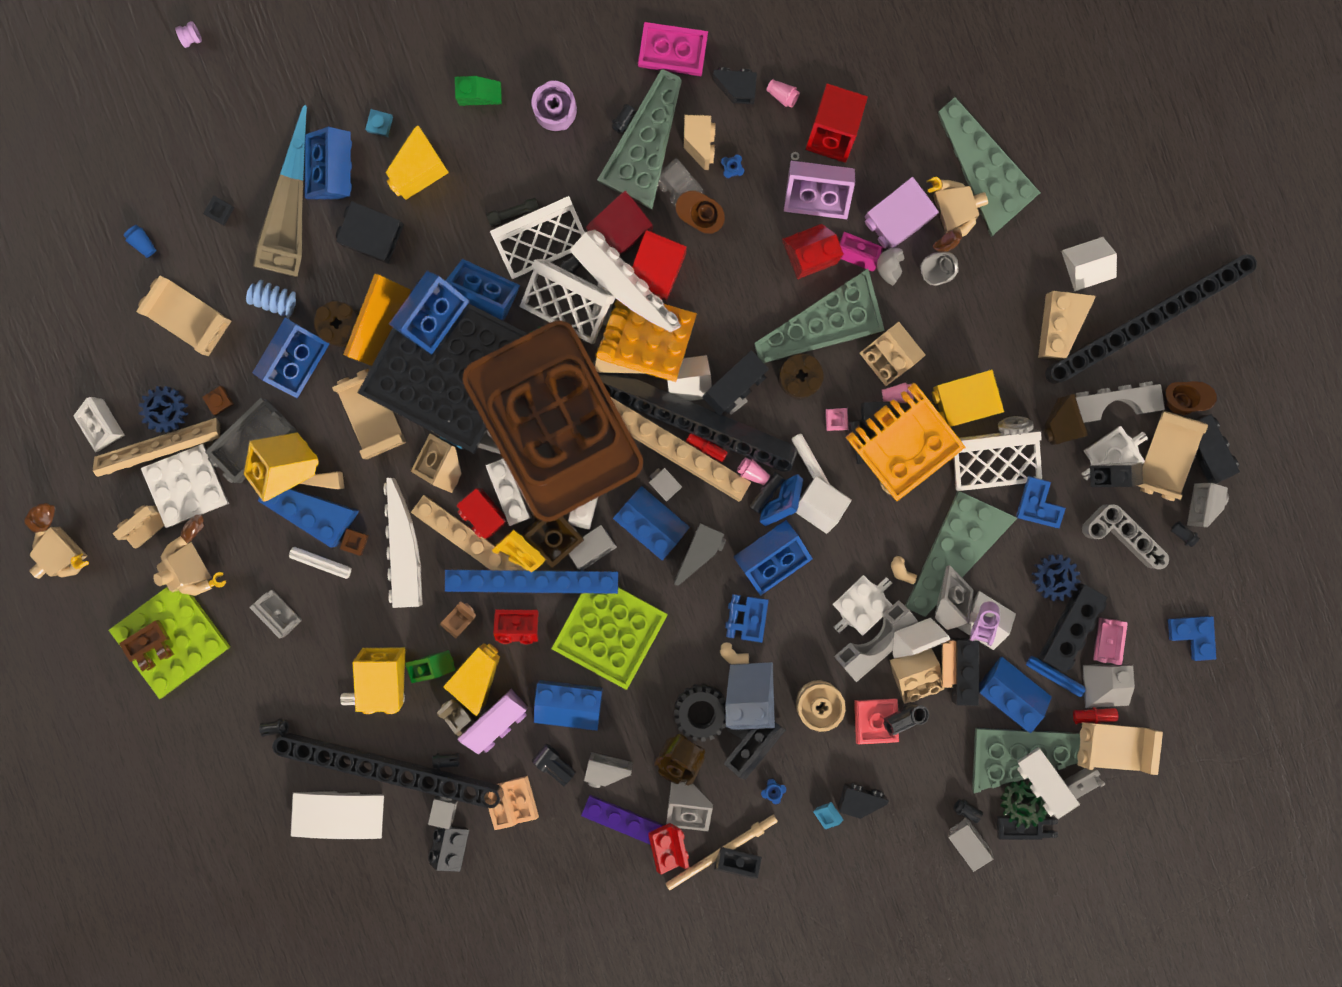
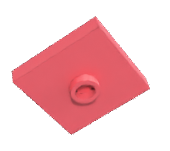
(870, 719)

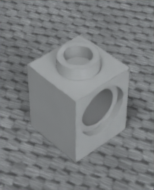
(664, 483)
(442, 812)

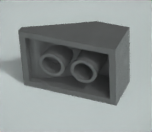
(701, 549)

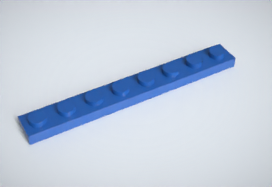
(531, 582)

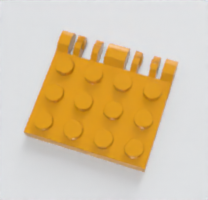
(643, 345)
(908, 445)

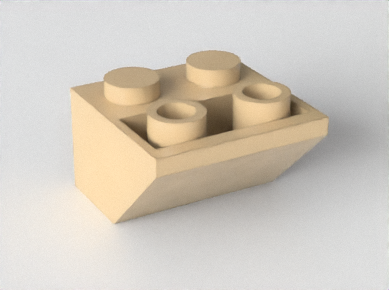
(697, 139)
(892, 354)
(917, 675)

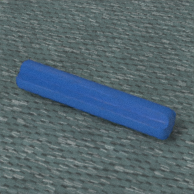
(1056, 676)

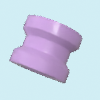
(188, 34)

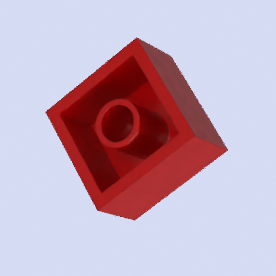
(482, 513)

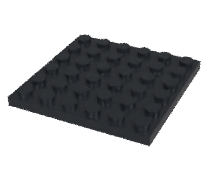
(431, 386)

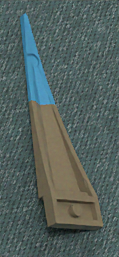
(281, 235)

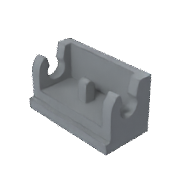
(595, 546)
(275, 614)
(1083, 782)
(970, 844)

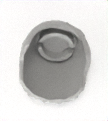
(889, 266)
(939, 268)

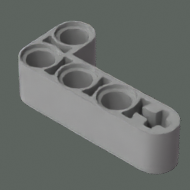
(1130, 539)

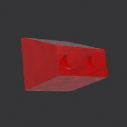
(836, 123)
(812, 250)
(659, 263)

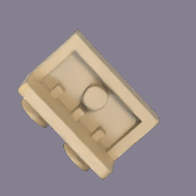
(140, 527)

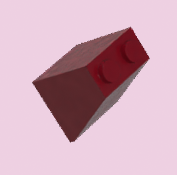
(622, 224)

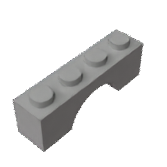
(1142, 400)
(862, 658)

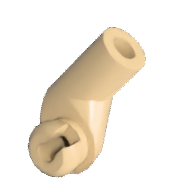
(900, 572)
(733, 657)

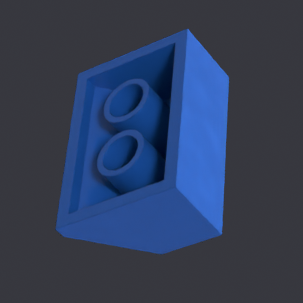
(328, 164)
(484, 288)
(429, 312)
(290, 358)
(651, 523)
(773, 557)
(1015, 694)
(567, 705)

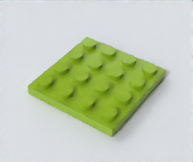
(610, 634)
(191, 636)

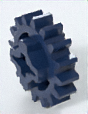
(165, 417)
(1061, 571)

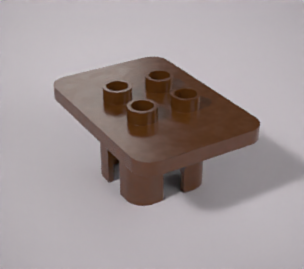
(552, 420)

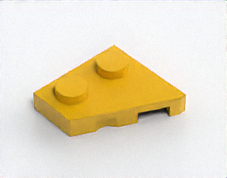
(520, 551)

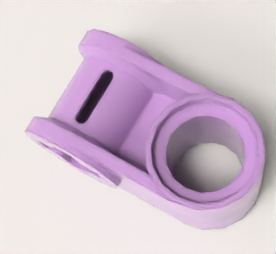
(985, 627)

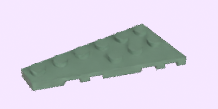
(641, 151)
(986, 167)
(836, 318)
(962, 540)
(1000, 749)

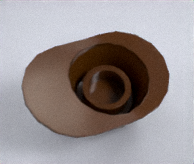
(700, 211)
(1189, 397)

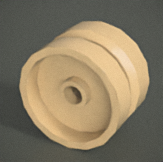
(829, 714)

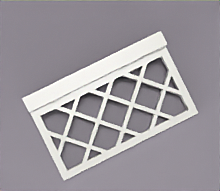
(529, 221)
(569, 282)
(1000, 441)

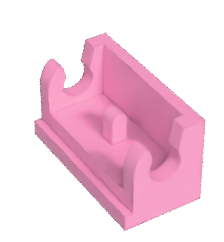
(1110, 641)

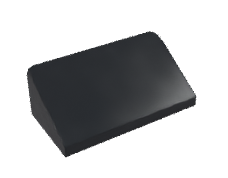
(738, 863)

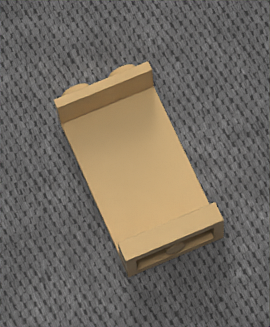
(183, 315)
(373, 424)
(1171, 455)
(1119, 747)

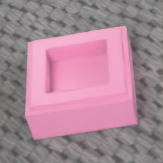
(836, 419)

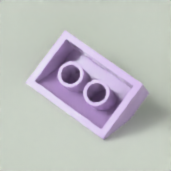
(819, 189)
(494, 723)

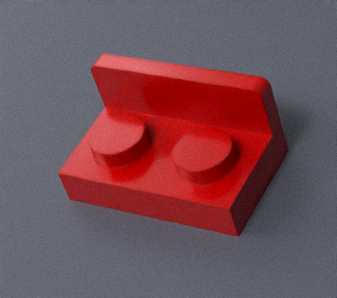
(516, 626)
(668, 848)

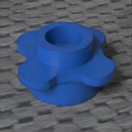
(731, 172)
(774, 797)

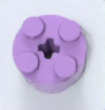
(547, 96)

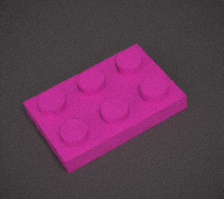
(673, 49)

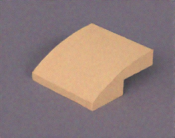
(948, 663)
(516, 804)

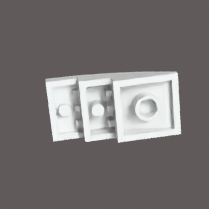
(337, 815)

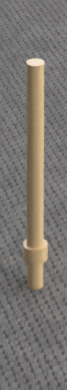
(756, 830)

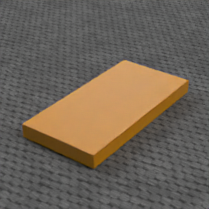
(373, 321)

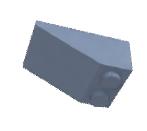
(750, 696)

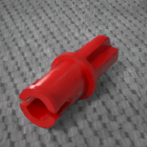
(707, 447)
(1095, 715)

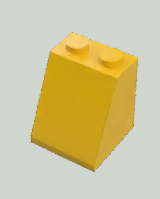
(415, 166)
(968, 398)
(278, 464)
(474, 678)
(379, 680)

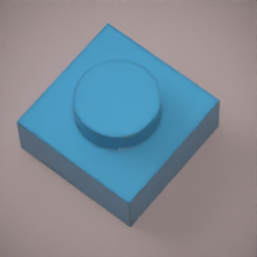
(379, 123)
(828, 815)

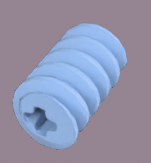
(271, 299)

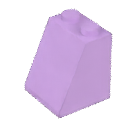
(901, 214)

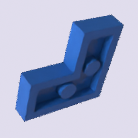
(786, 503)
(1034, 507)
(1199, 631)

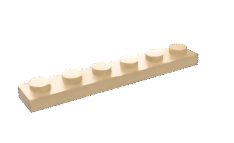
(156, 447)
(462, 535)

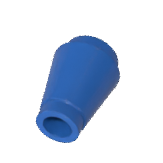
(139, 240)

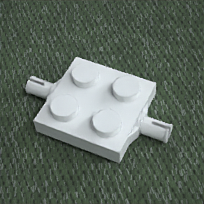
(1115, 448)
(862, 605)

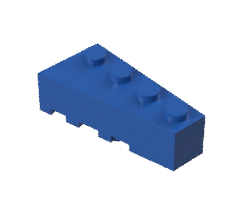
(313, 514)

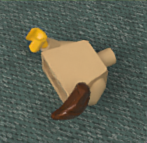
(956, 210)
(52, 547)
(182, 566)

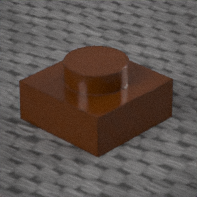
(218, 400)
(354, 542)

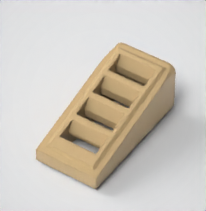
(329, 480)

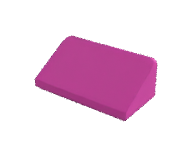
(860, 251)

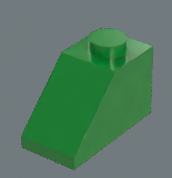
(477, 91)
(430, 666)

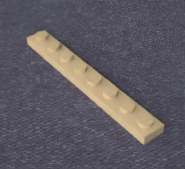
(683, 453)

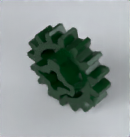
(1023, 813)

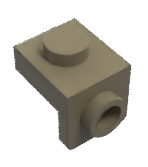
(455, 716)

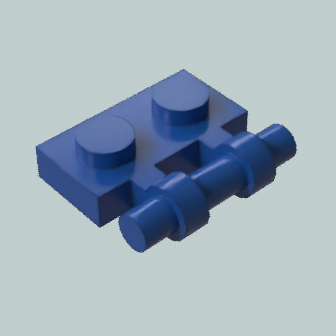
(753, 621)

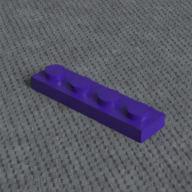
(619, 819)

